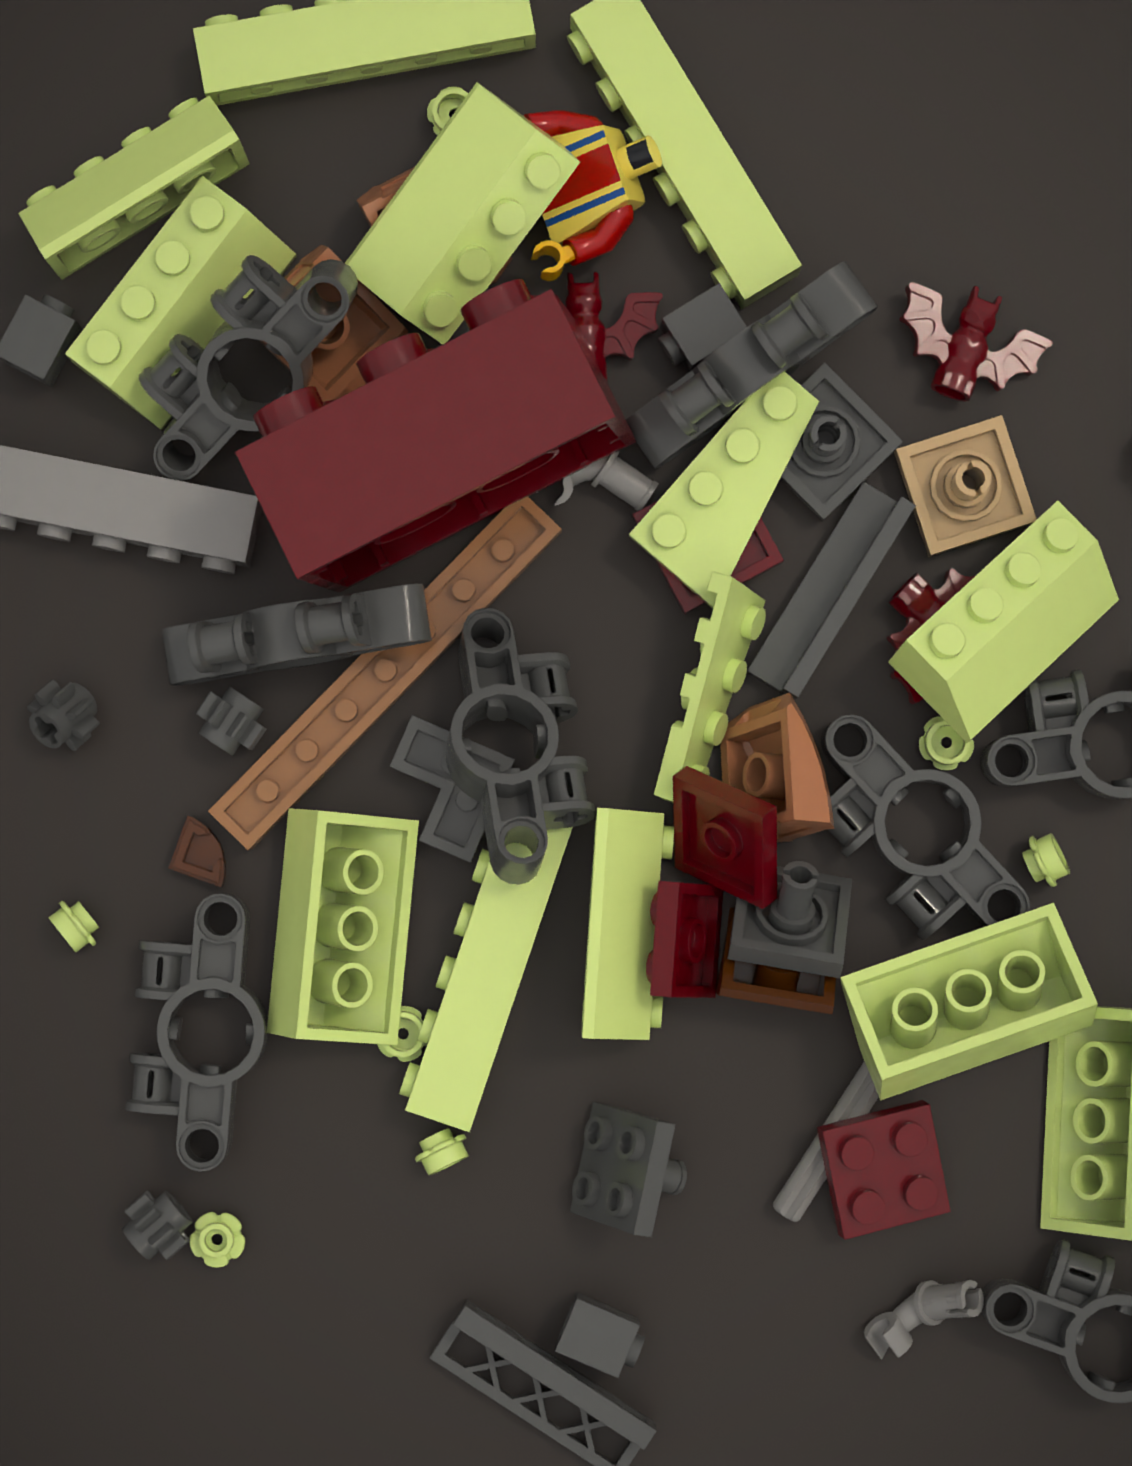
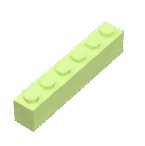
(351, 42)
(697, 162)
(479, 988)

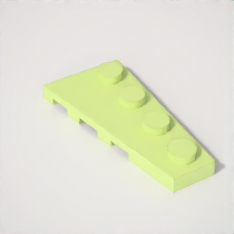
(724, 491)
(708, 688)

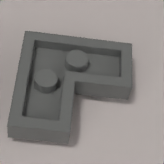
(456, 818)

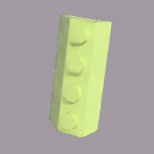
(132, 187)
(461, 213)
(171, 293)
(1009, 622)
(620, 925)
(342, 927)
(968, 1001)
(1090, 1129)

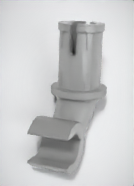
(616, 477)
(927, 1305)

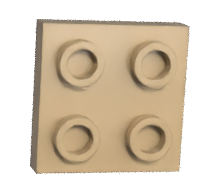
(965, 486)

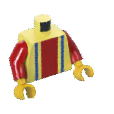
(599, 195)

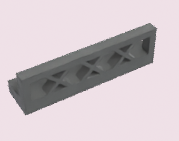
(830, 590)
(551, 1372)

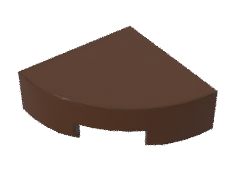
(199, 853)

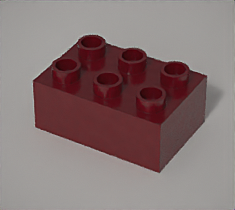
(432, 438)

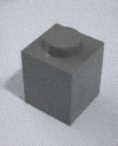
(699, 327)
(39, 338)
(600, 1336)

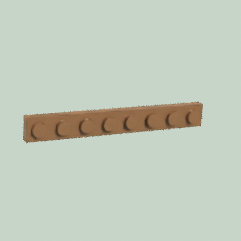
(382, 677)

